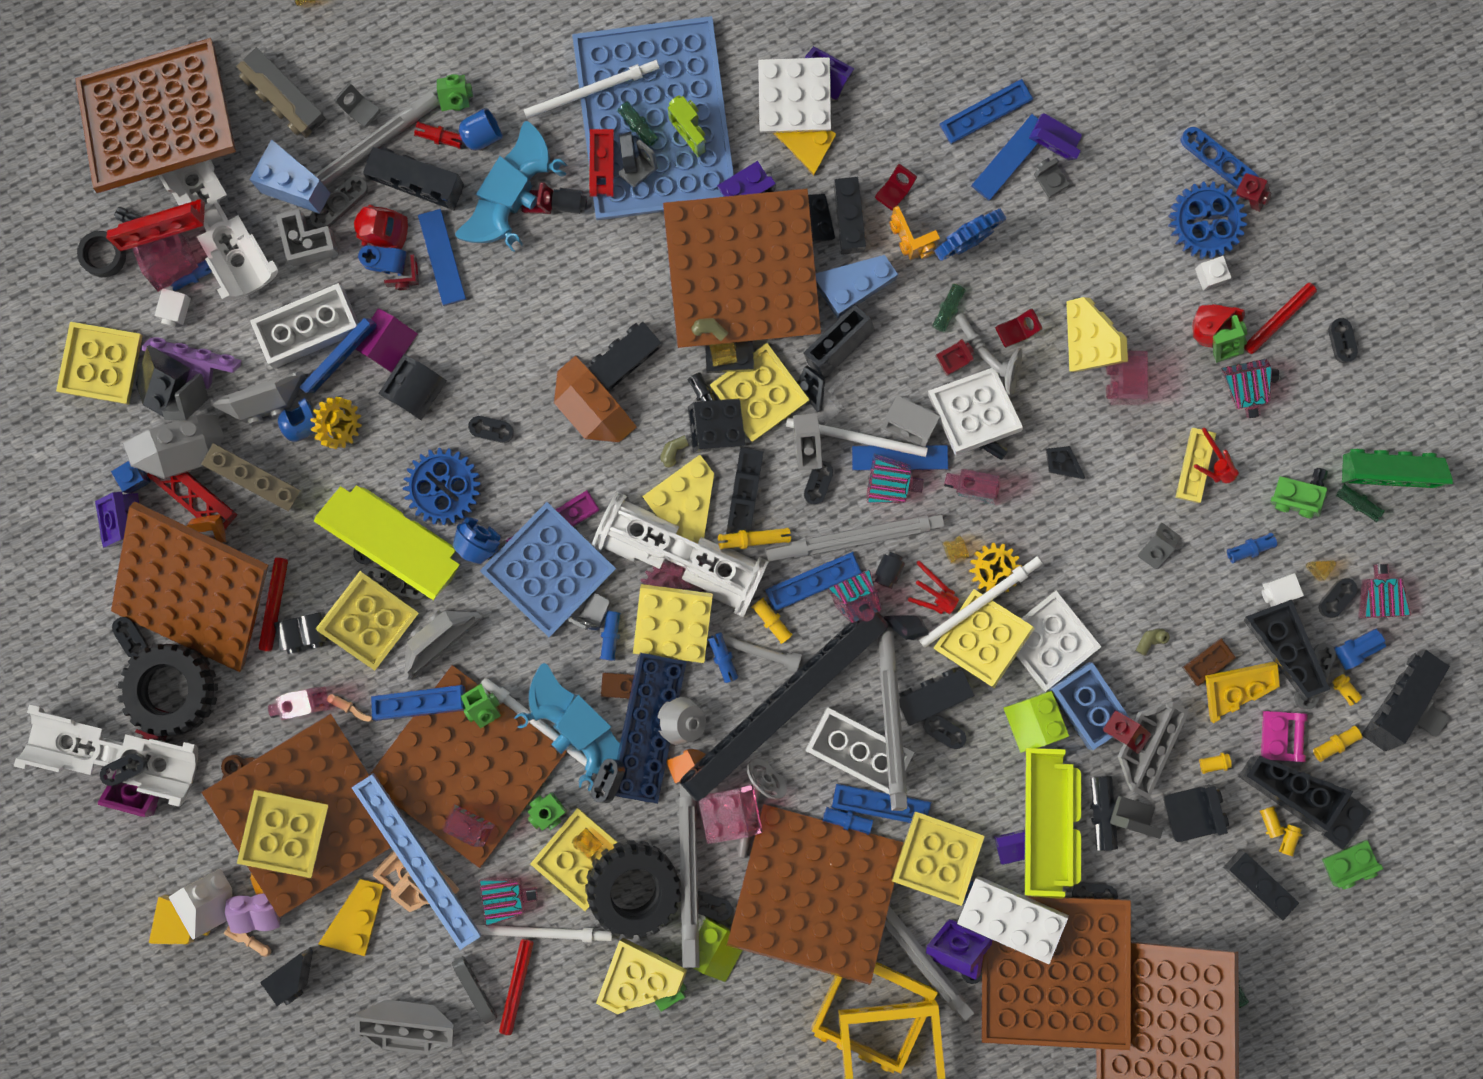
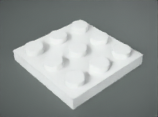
(794, 95)
(975, 411)
(1056, 643)

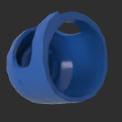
(478, 132)
(288, 419)

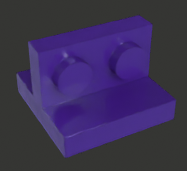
(747, 181)
(112, 516)
(959, 949)

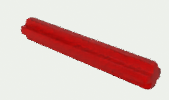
(1280, 318)
(273, 604)
(516, 987)

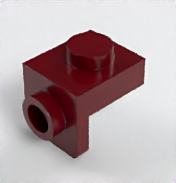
(1255, 190)
(955, 357)

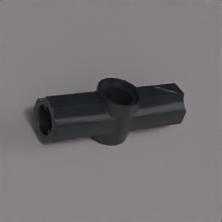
(1103, 808)

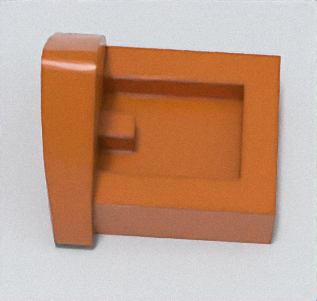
(209, 523)
(683, 763)

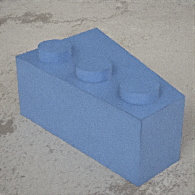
(288, 180)
(854, 283)

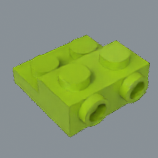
(685, 120)

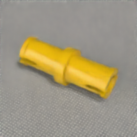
(771, 620)
(1337, 743)

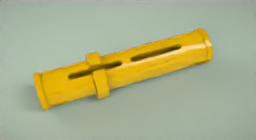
(744, 539)

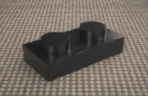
(1347, 823)

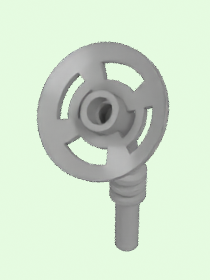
(1008, 370)
(763, 784)

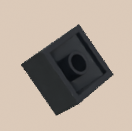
(160, 379)
(287, 982)

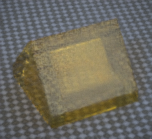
(723, 354)
(1320, 569)
(587, 843)

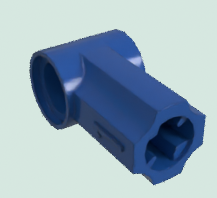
(1355, 650)

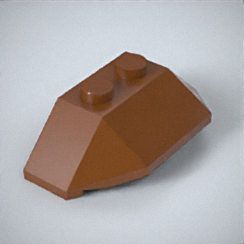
(590, 405)

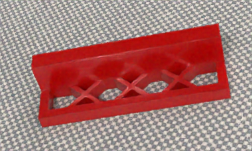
(158, 225)
(200, 491)

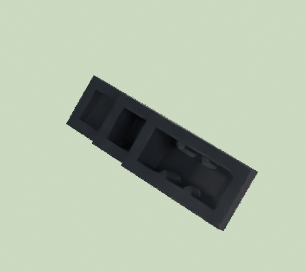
(745, 490)

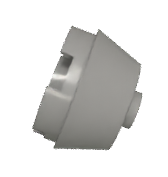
(681, 721)

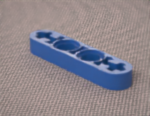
(1222, 156)

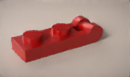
(601, 162)

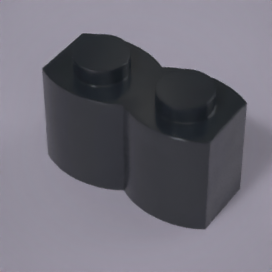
(300, 632)

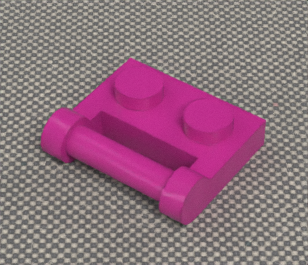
(1276, 736)

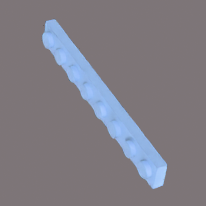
(416, 861)

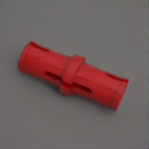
(438, 135)

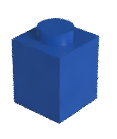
(130, 478)

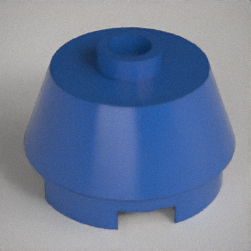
(475, 542)

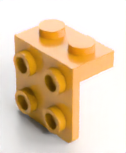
(909, 246)

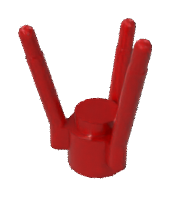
(1224, 468)
(945, 600)

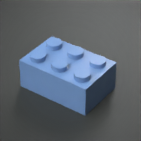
(1087, 704)

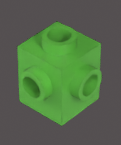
(454, 92)
(483, 710)
(554, 808)

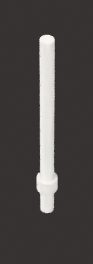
(634, 73)
(868, 439)
(1019, 574)
(504, 697)
(586, 935)

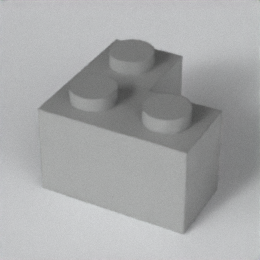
(304, 245)

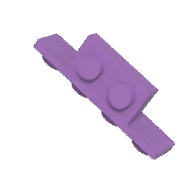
(199, 360)

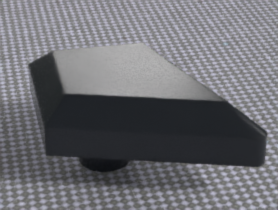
(813, 386)
(1063, 462)
(907, 626)

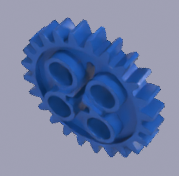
(1203, 199)
(970, 234)
(456, 470)

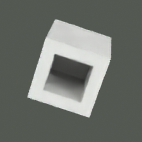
(1213, 273)
(172, 307)
(1282, 590)

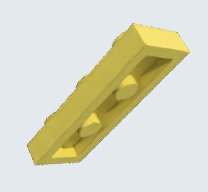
(1192, 480)

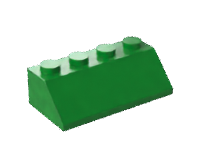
(1395, 470)

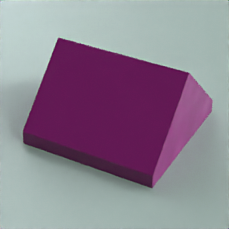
(387, 341)
(127, 799)

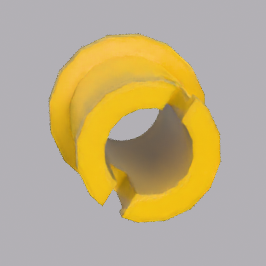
(1348, 691)
(1215, 763)
(1272, 822)
(1290, 840)

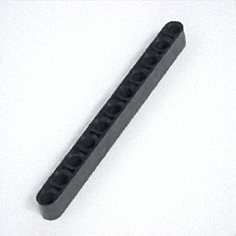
(781, 706)

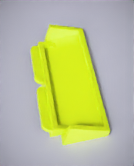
(390, 539)
(1050, 810)

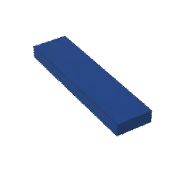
(986, 111)
(1006, 160)
(442, 257)
(338, 355)
(935, 458)
(813, 581)
(417, 703)
(875, 803)

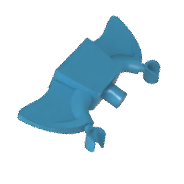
(508, 189)
(573, 719)

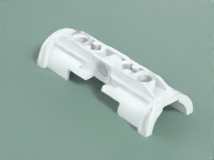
(234, 281)
(731, 590)
(47, 752)

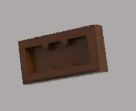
(1209, 662)
(616, 685)

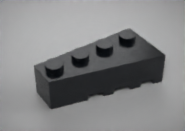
(414, 177)
(1289, 646)
(1406, 701)
(1304, 796)

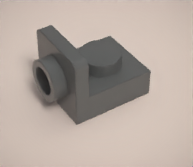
(1050, 177)

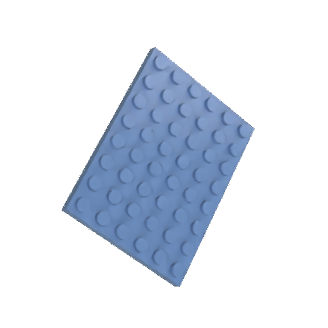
(688, 69)

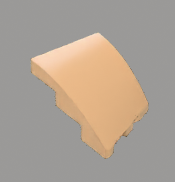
(406, 890)

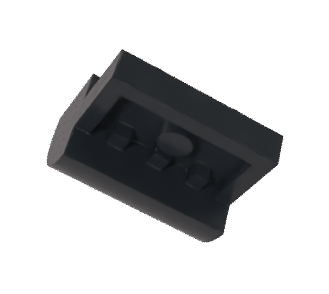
(412, 387)

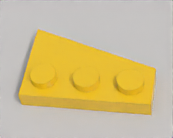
(808, 146)
(1236, 687)
(355, 920)

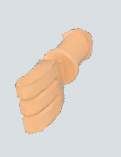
(346, 706)
(264, 950)

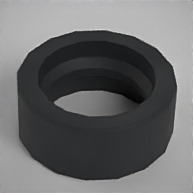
(82, 255)

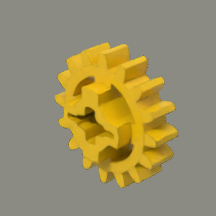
(335, 422)
(984, 565)

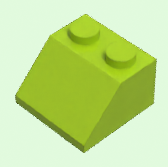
(1036, 721)
(714, 956)

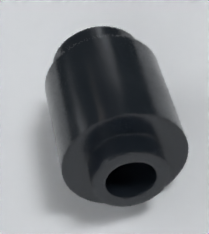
(569, 200)
(889, 570)

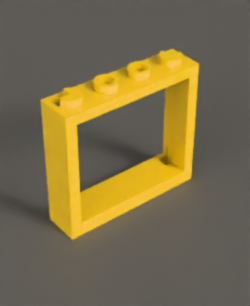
(891, 1012)
(866, 1053)

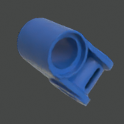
(386, 259)

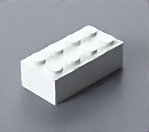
(305, 326)
(853, 749)
(1013, 919)

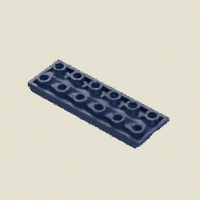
(641, 744)

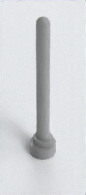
(790, 661)

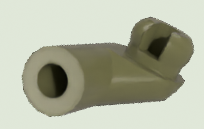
(709, 325)
(670, 449)
(1150, 638)

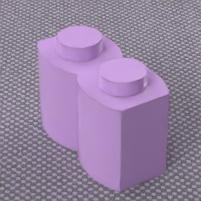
(251, 914)

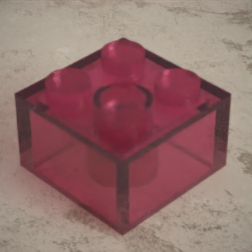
(165, 260)
(1129, 380)
(730, 814)

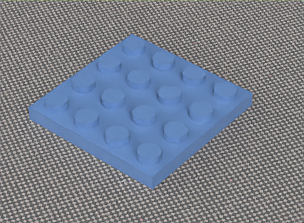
(547, 569)

